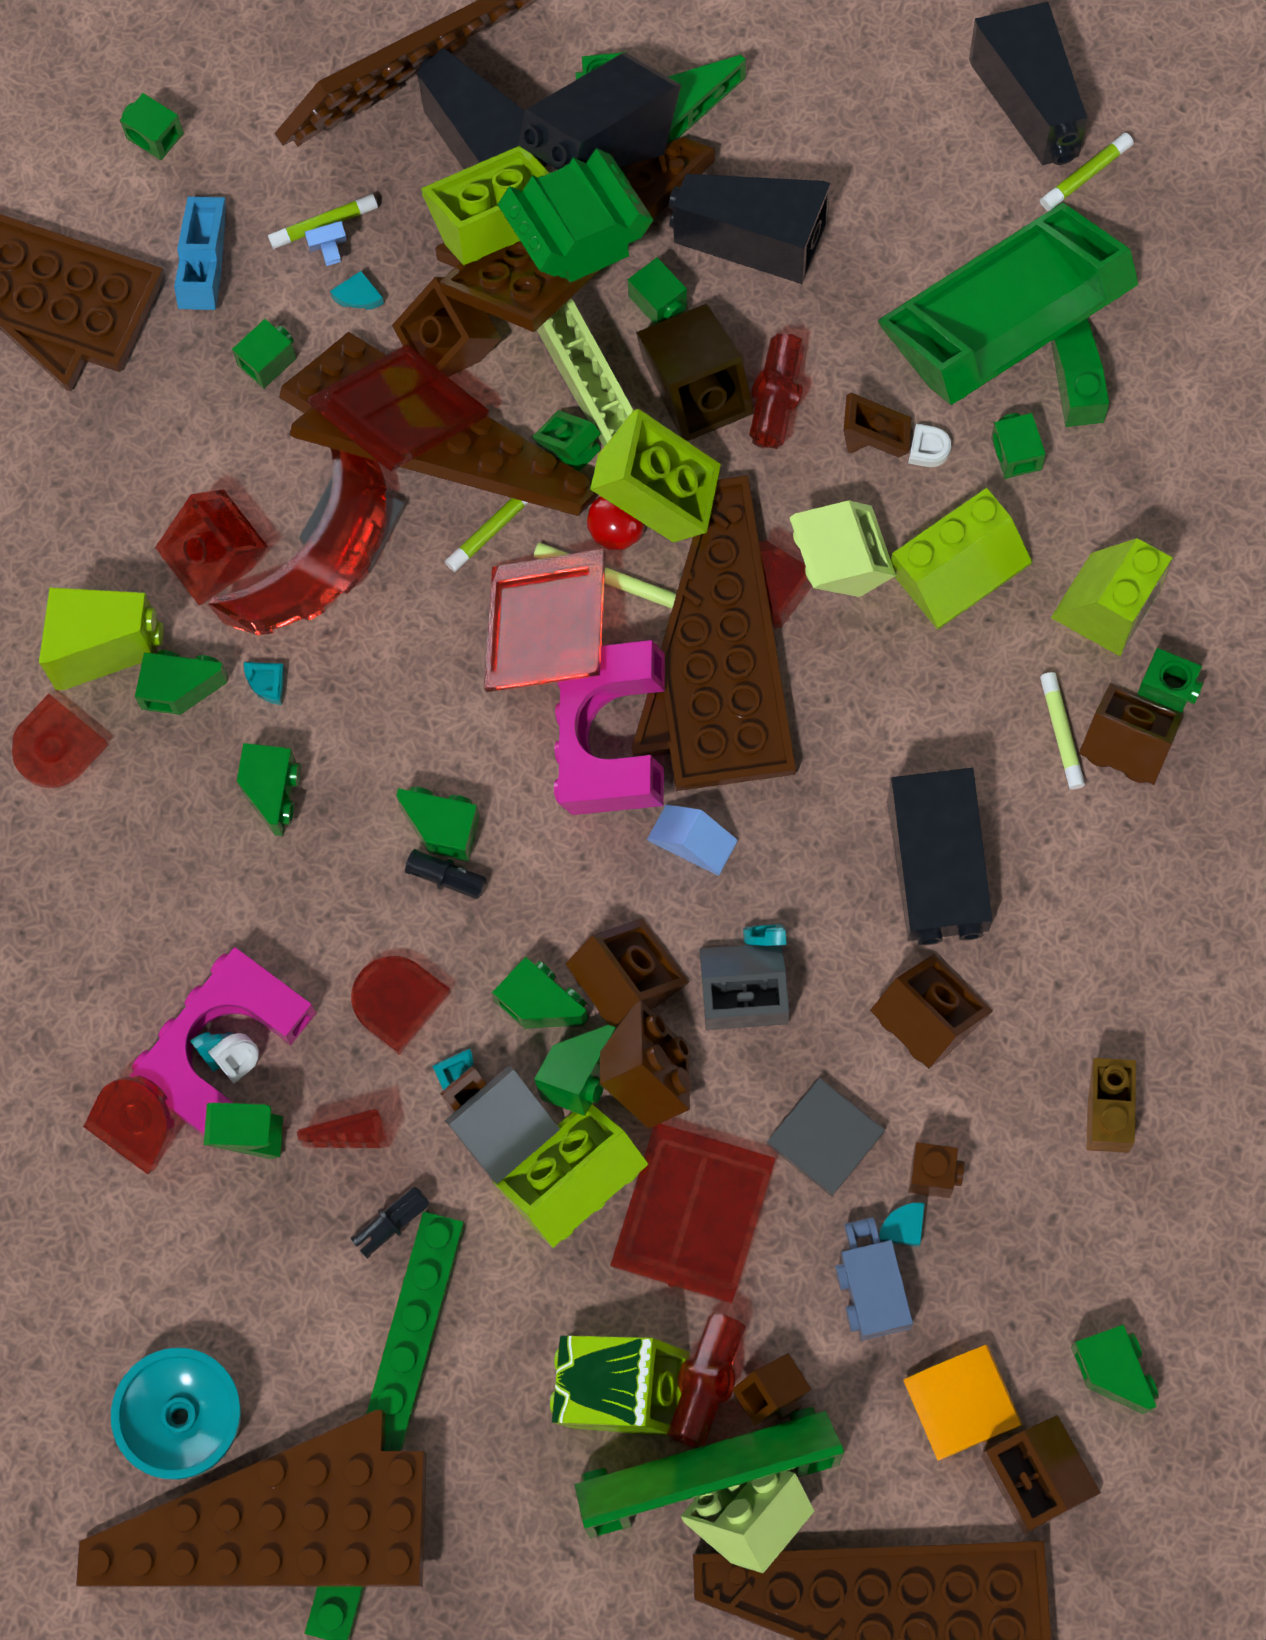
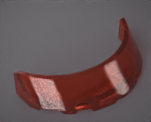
(327, 563)

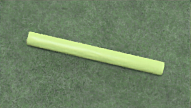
(619, 580)

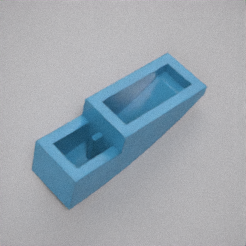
(200, 253)

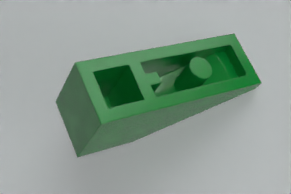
(702, 90)
(1080, 376)

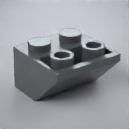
(744, 986)

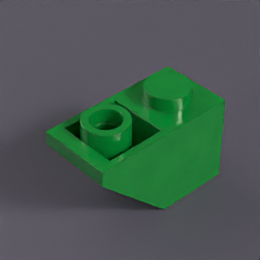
(177, 683)
(266, 782)
(441, 823)
(537, 1000)
(573, 1071)
(1113, 1370)

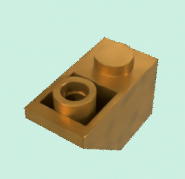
(1111, 1105)

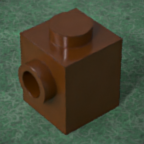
(935, 1170)
(772, 1390)

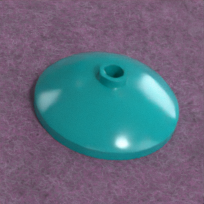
(146, 1410)

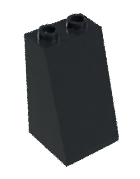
(1031, 79)
(613, 108)
(468, 110)
(752, 220)
(939, 855)

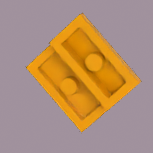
(962, 1402)

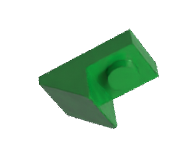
(569, 439)
(244, 1129)

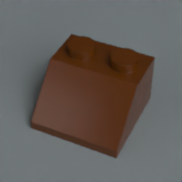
(446, 330)
(1131, 734)
(625, 968)
(930, 1010)

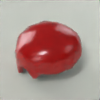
(613, 526)

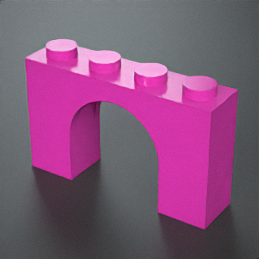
(599, 784)
(234, 987)

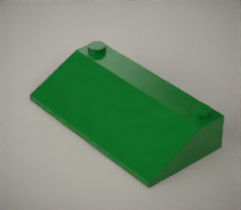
(1010, 301)
(803, 1444)

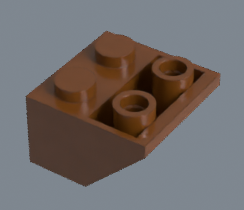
(647, 1067)
(1040, 1474)

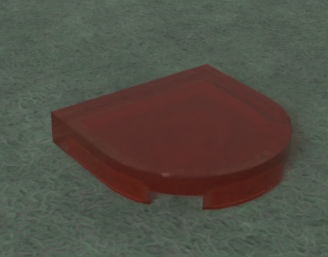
(54, 745)
(396, 999)
(133, 1120)

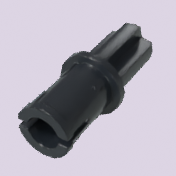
(445, 874)
(391, 1220)

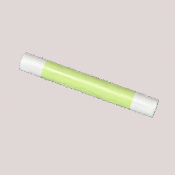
(1062, 731)

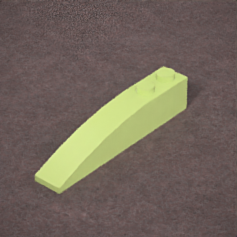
(585, 370)

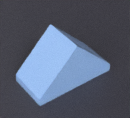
(693, 837)

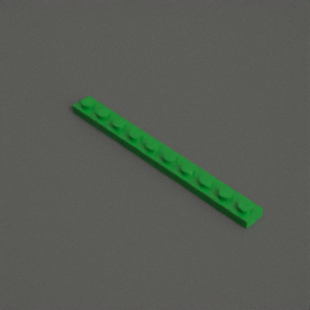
(398, 1381)

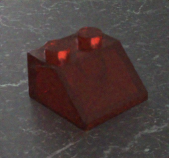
(210, 544)

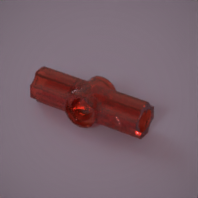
(777, 391)
(706, 1380)

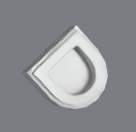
(929, 446)
(235, 1055)

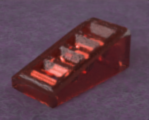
(352, 1131)

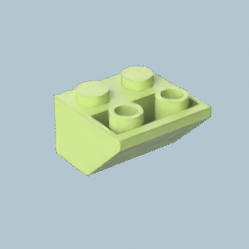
(842, 548)
(752, 1519)

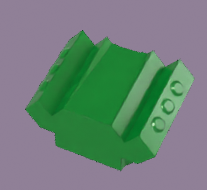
(577, 217)

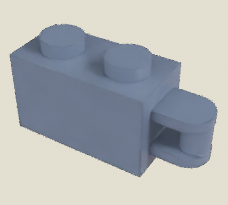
(873, 1284)

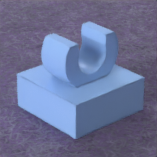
(326, 239)

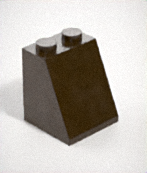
(696, 372)

